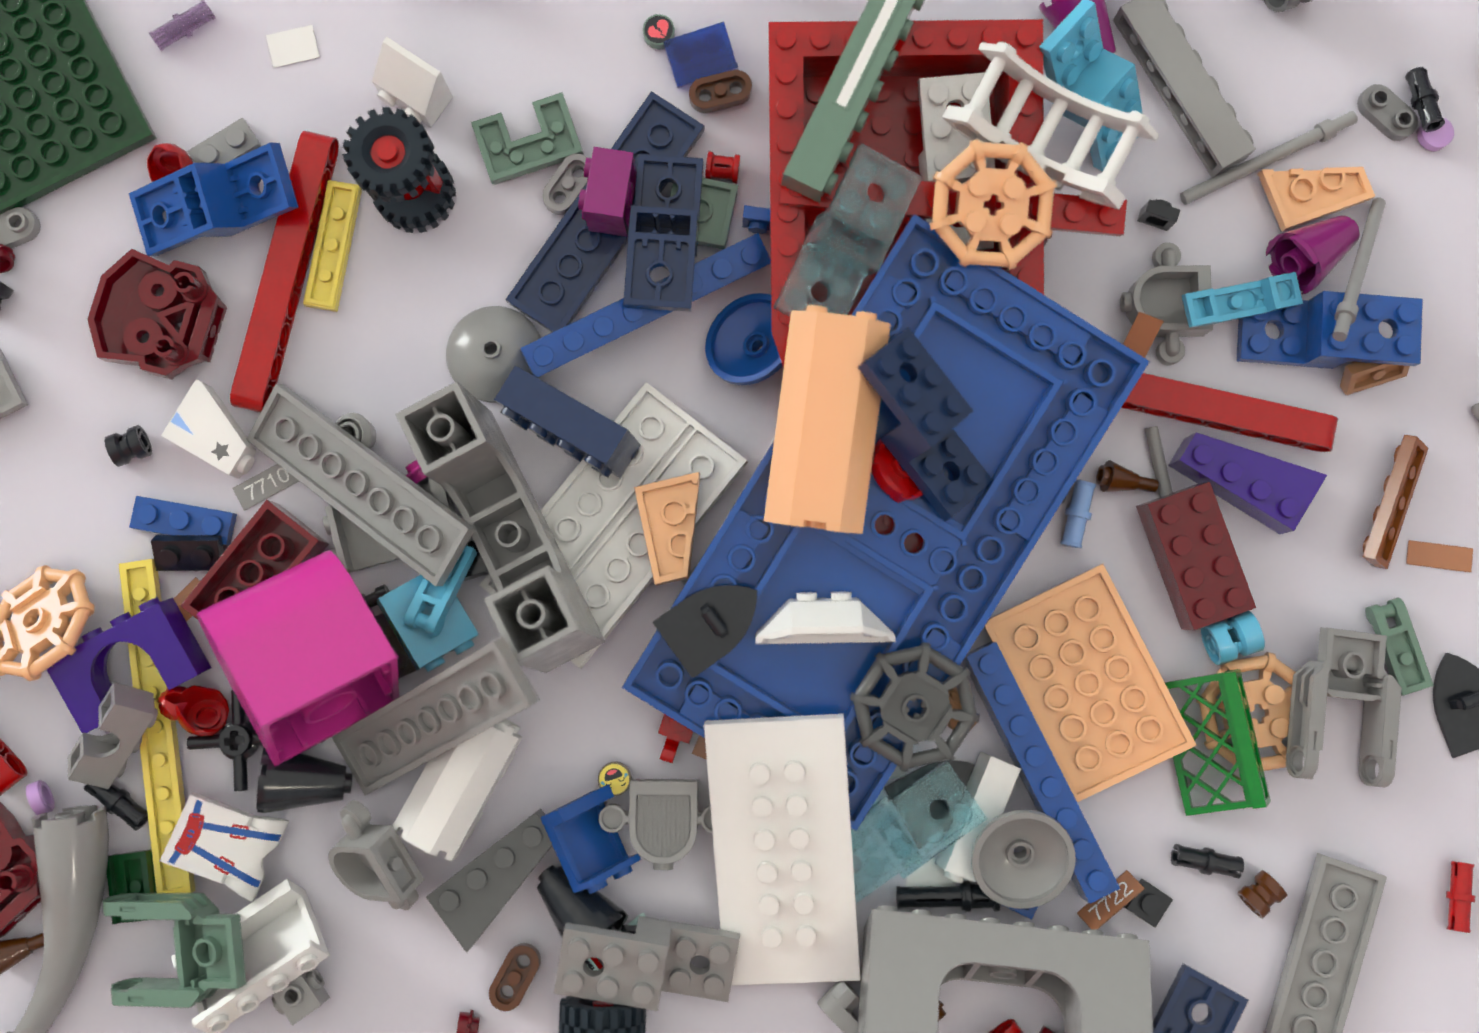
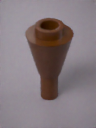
(1115, 477)
(15, 950)

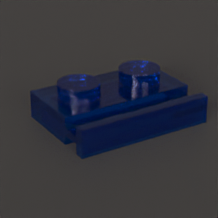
(700, 54)

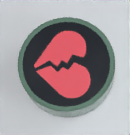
(658, 29)

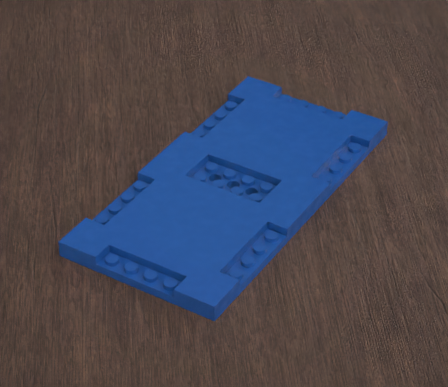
(1040, 405)

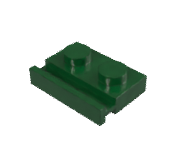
(130, 874)

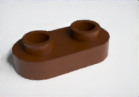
(718, 88)
(515, 976)

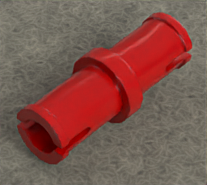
(1460, 897)

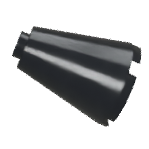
(300, 783)
(577, 907)

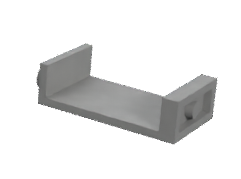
(356, 547)

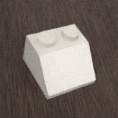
(410, 83)

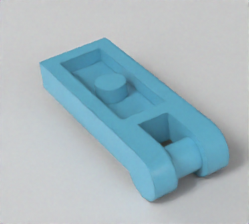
(438, 596)

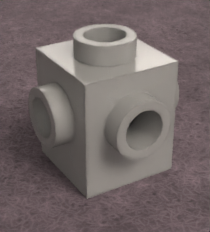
(301, 996)

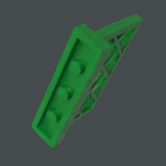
(1244, 746)

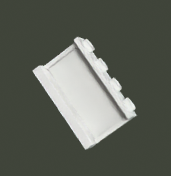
(278, 946)

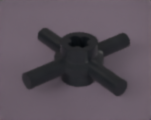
(226, 742)

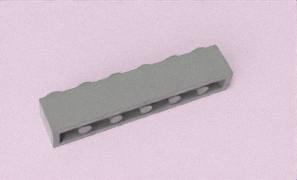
(1184, 84)

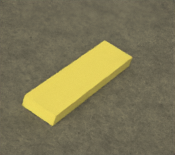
(332, 245)

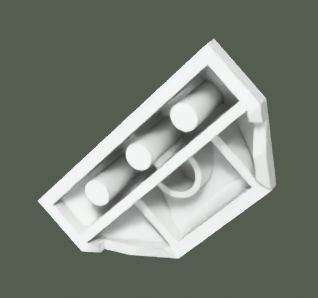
(823, 621)

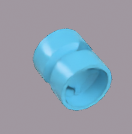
(1228, 639)

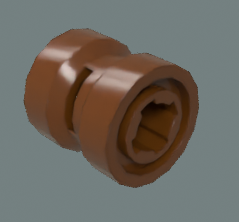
(1262, 894)

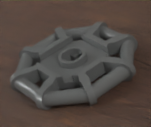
(919, 726)

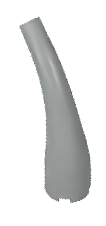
(71, 884)

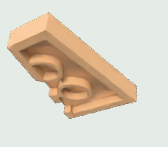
(1311, 194)
(669, 525)

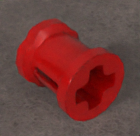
(715, 163)

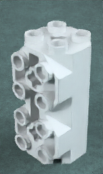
(455, 790)

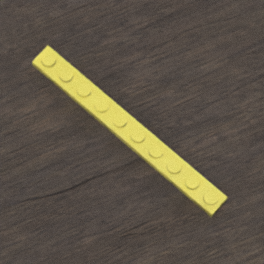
(159, 743)

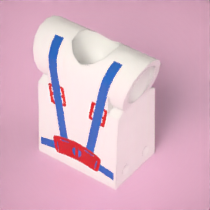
(223, 844)

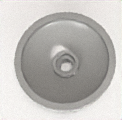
(467, 346)
(1028, 876)

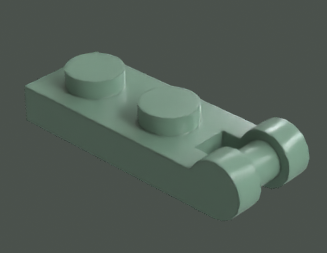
(1403, 652)

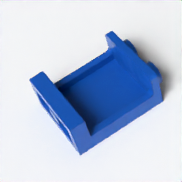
(583, 847)

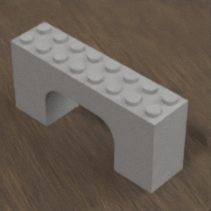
(537, 596)
(1092, 977)

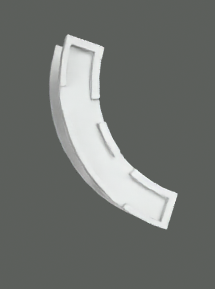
(1096, 189)

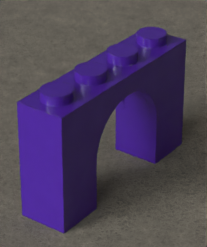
(156, 629)

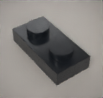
(186, 552)

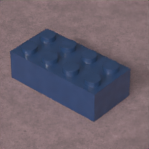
(568, 422)

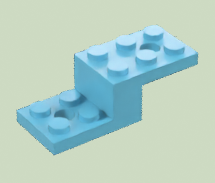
(1079, 63)

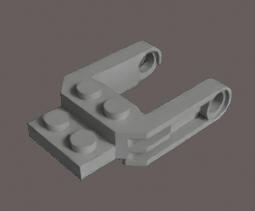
(1347, 668)

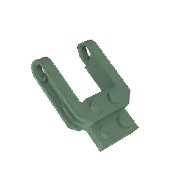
(205, 949)

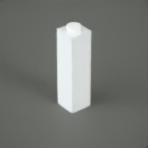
(991, 788)

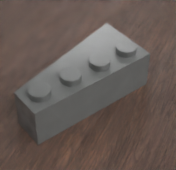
(485, 885)

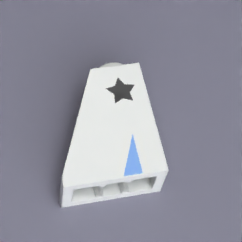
(210, 432)

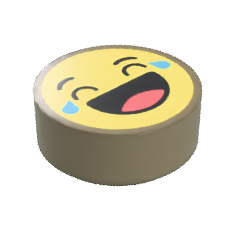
(617, 776)

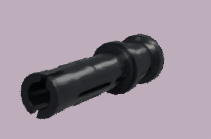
(964, 896)

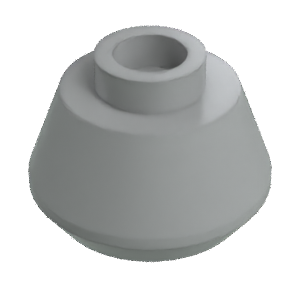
(359, 428)

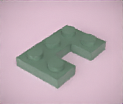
(516, 158)

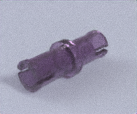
(182, 25)

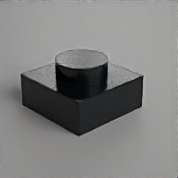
(1158, 214)
(1149, 904)

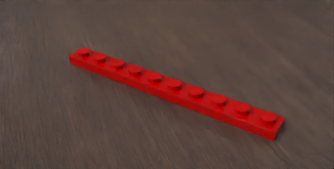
(1068, 211)

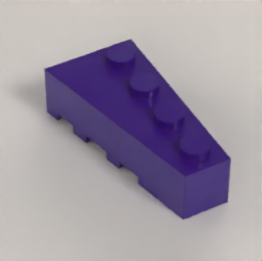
(1250, 481)

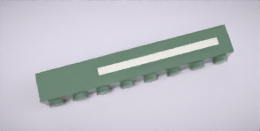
(847, 95)

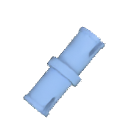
(1078, 514)

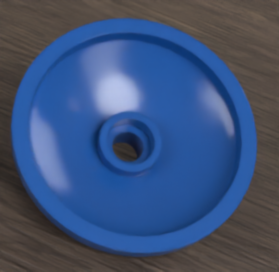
(735, 341)

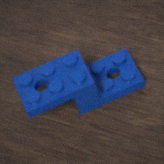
(213, 199)
(1309, 327)

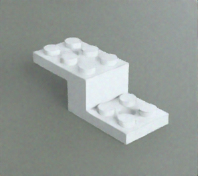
(940, 139)

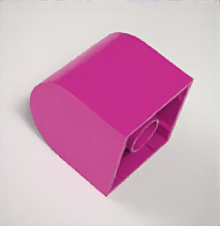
(302, 655)

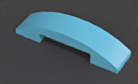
(1242, 300)

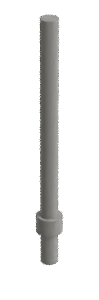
(1322, 132)
(1348, 309)

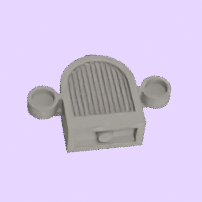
(1159, 295)
(660, 819)
(374, 860)

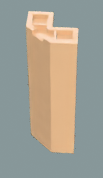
(825, 422)

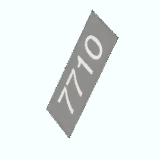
(263, 486)

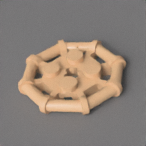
(979, 188)
(31, 637)
(1269, 697)

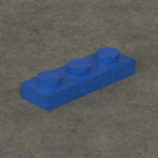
(181, 519)

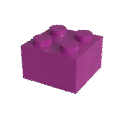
(609, 191)

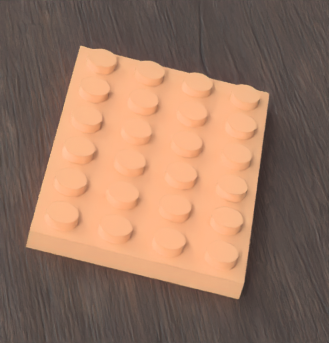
(1090, 682)

